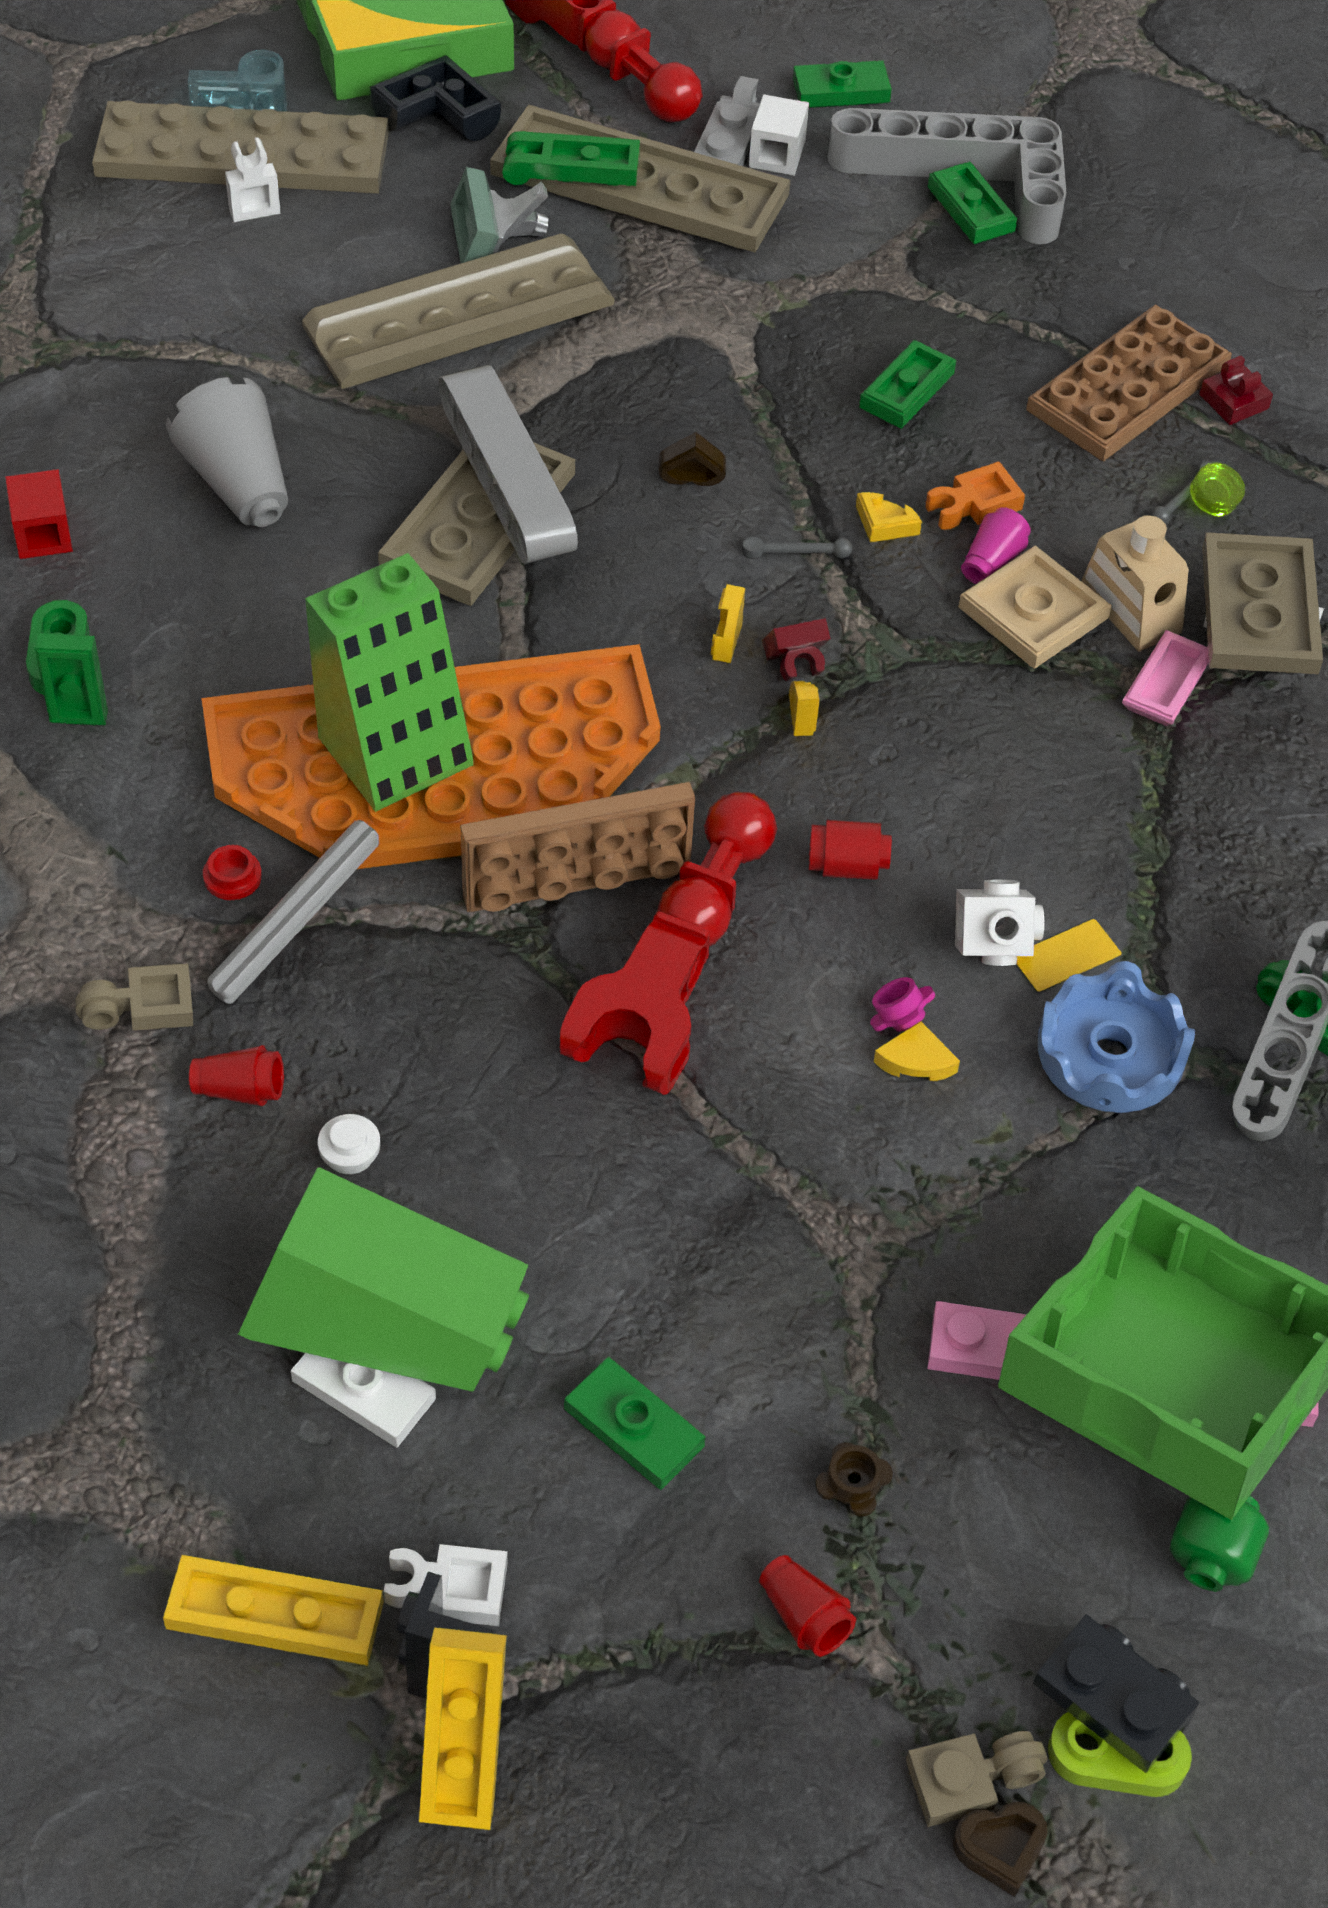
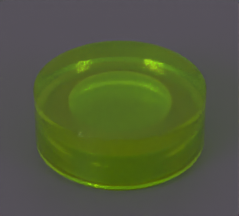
(1217, 489)

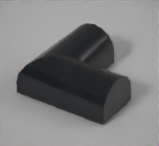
(438, 88)

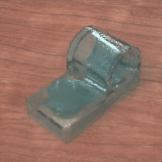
(255, 85)

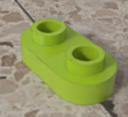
(1108, 1768)

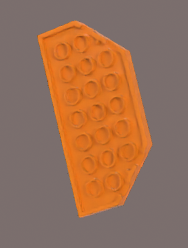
(537, 735)

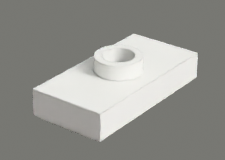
(371, 1397)

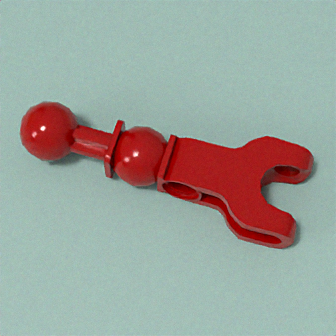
(620, 46)
(651, 990)

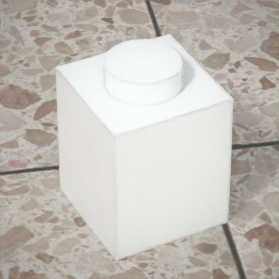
(778, 134)

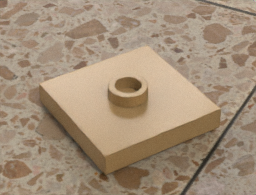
(1034, 606)

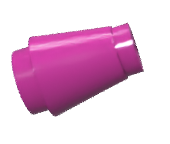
(997, 543)

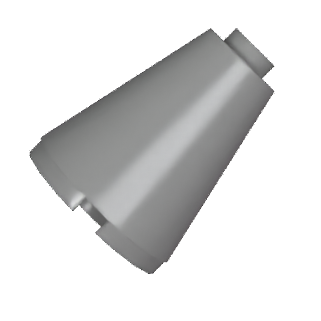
(232, 446)

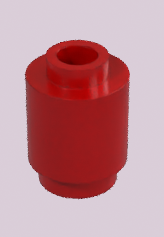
(849, 849)

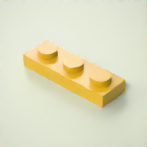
(274, 1609)
(462, 1728)

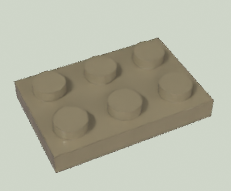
(1261, 603)

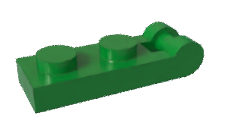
(571, 158)

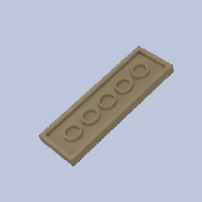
(196, 145)
(672, 185)

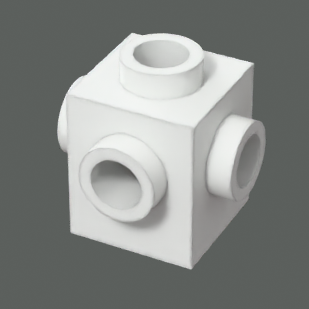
(981, 909)

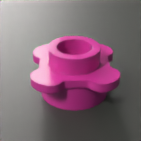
(900, 1004)

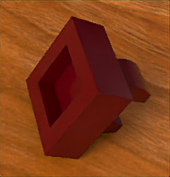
(1236, 392)
(798, 641)

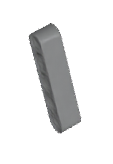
(507, 464)

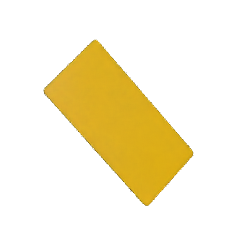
(1068, 955)

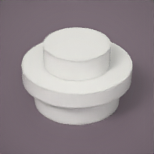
(349, 1143)

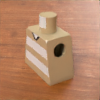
(1140, 580)

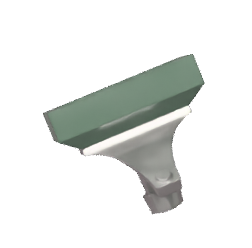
(487, 220)

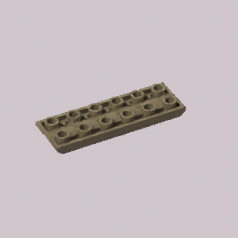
(455, 310)

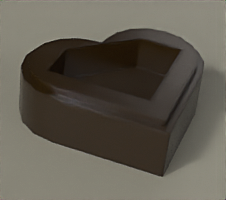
(692, 461)
(1001, 1843)

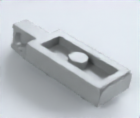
(730, 124)

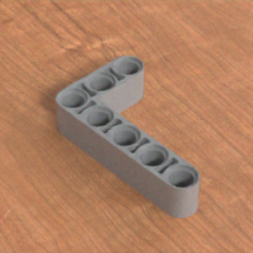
(925, 142)

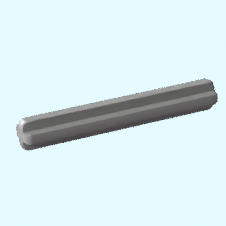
(293, 912)

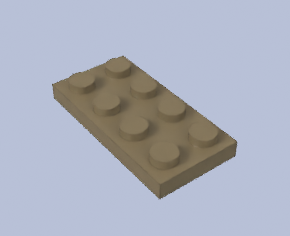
(457, 531)

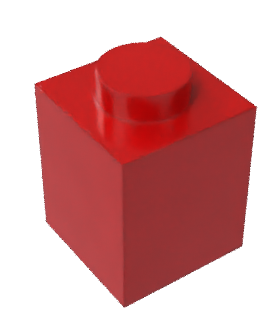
(38, 514)

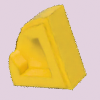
(886, 519)
(730, 623)
(804, 707)
(917, 1054)

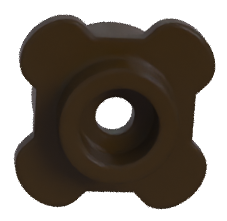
(859, 1461)

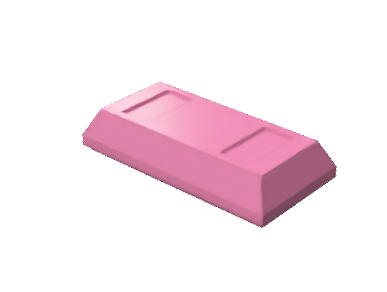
(1167, 678)

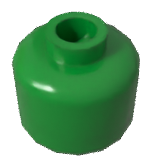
(1216, 1548)

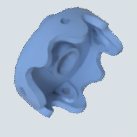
(1121, 1010)

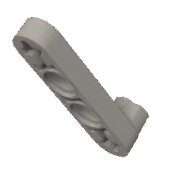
(1285, 1027)

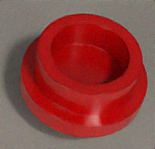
(232, 873)

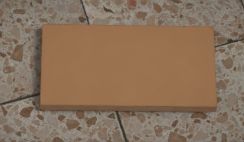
(1128, 382)
(576, 847)

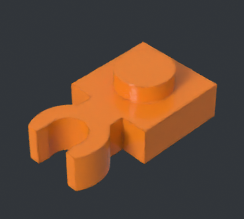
(975, 495)

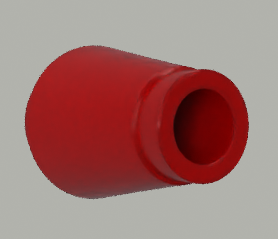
(239, 1076)
(809, 1607)

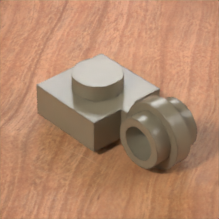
(155, 996)
(956, 1779)

